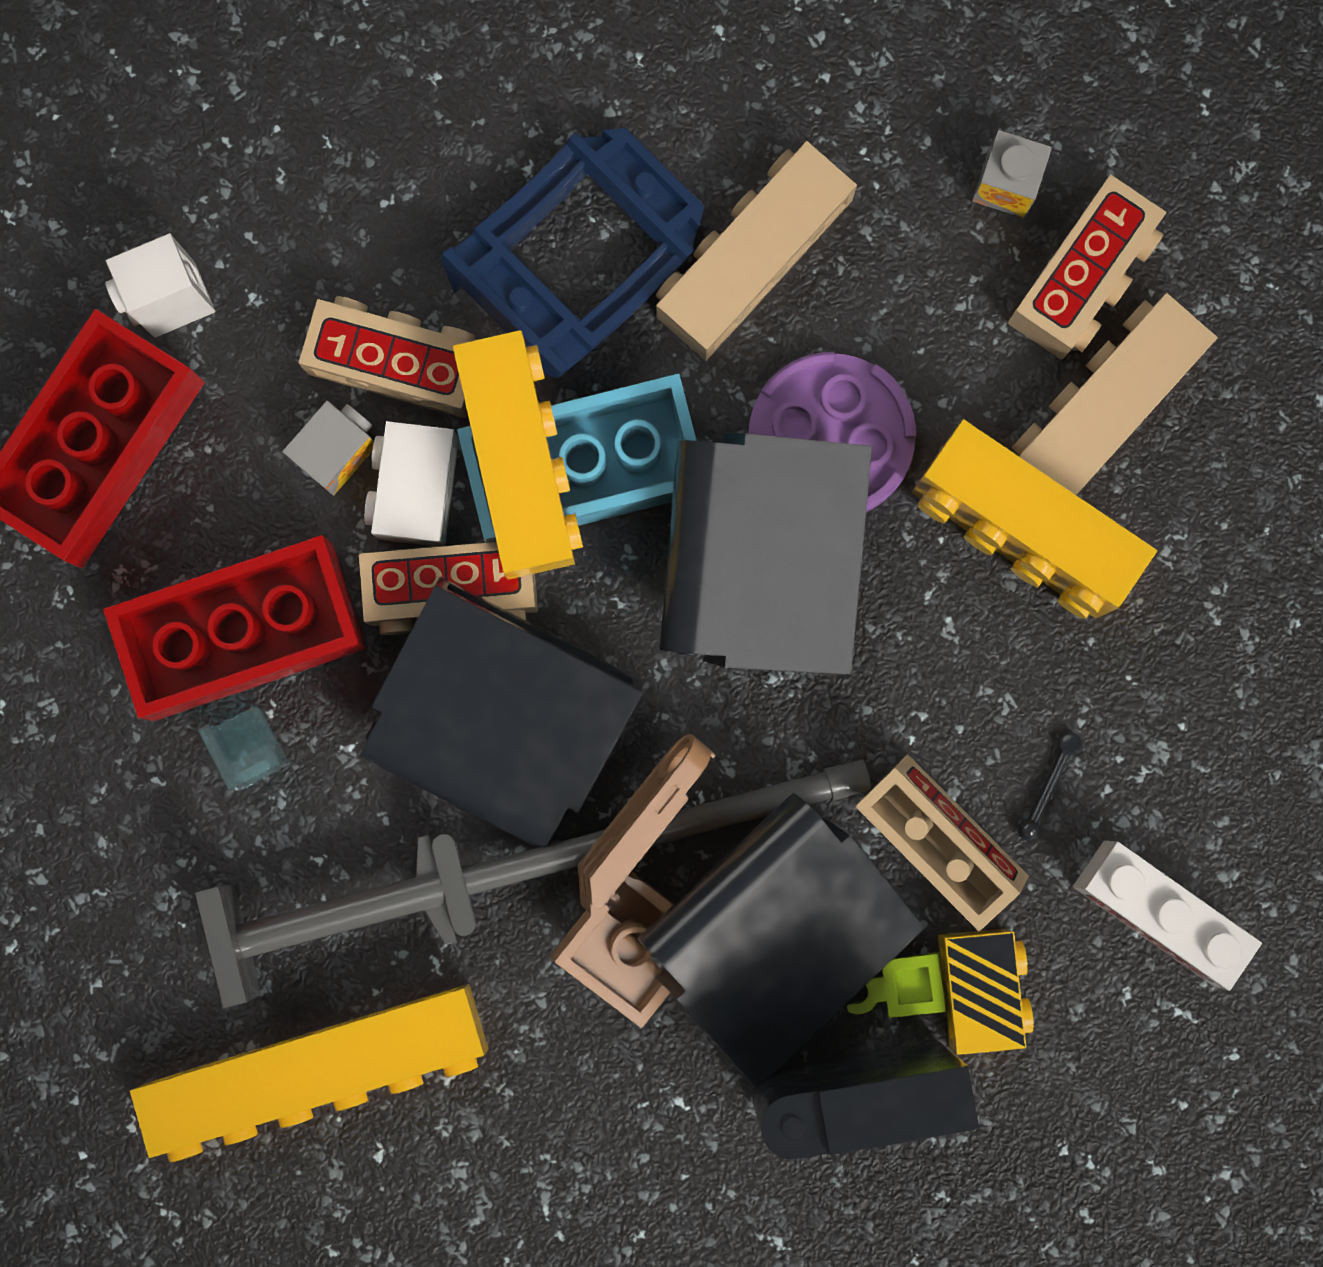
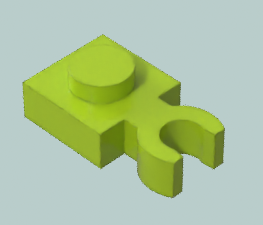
(908, 985)

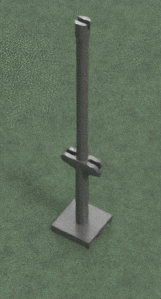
(446, 887)

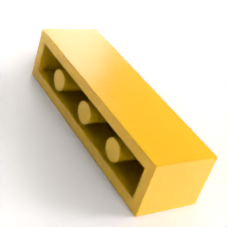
(515, 455)

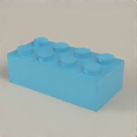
(613, 450)

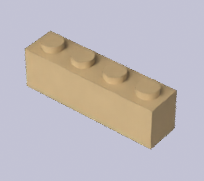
(754, 250)
(1118, 395)

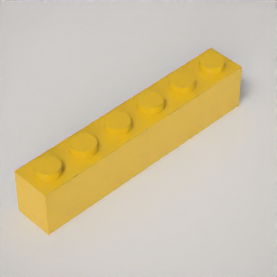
(308, 1072)

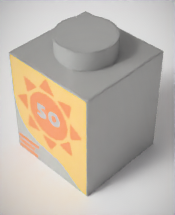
(1011, 174)
(331, 446)

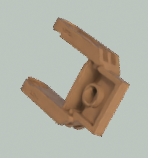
(619, 904)

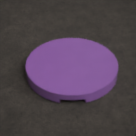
(842, 402)

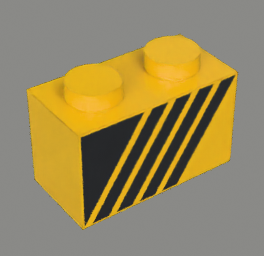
(984, 991)

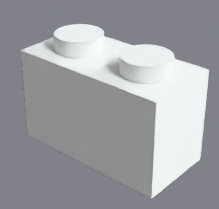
(158, 286)
(412, 484)

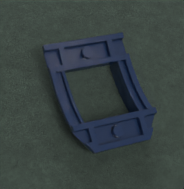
(521, 301)

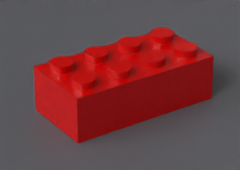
(91, 437)
(235, 629)

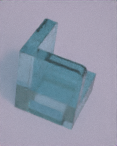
(244, 749)

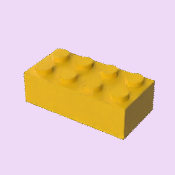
(1032, 523)

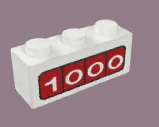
(1167, 915)

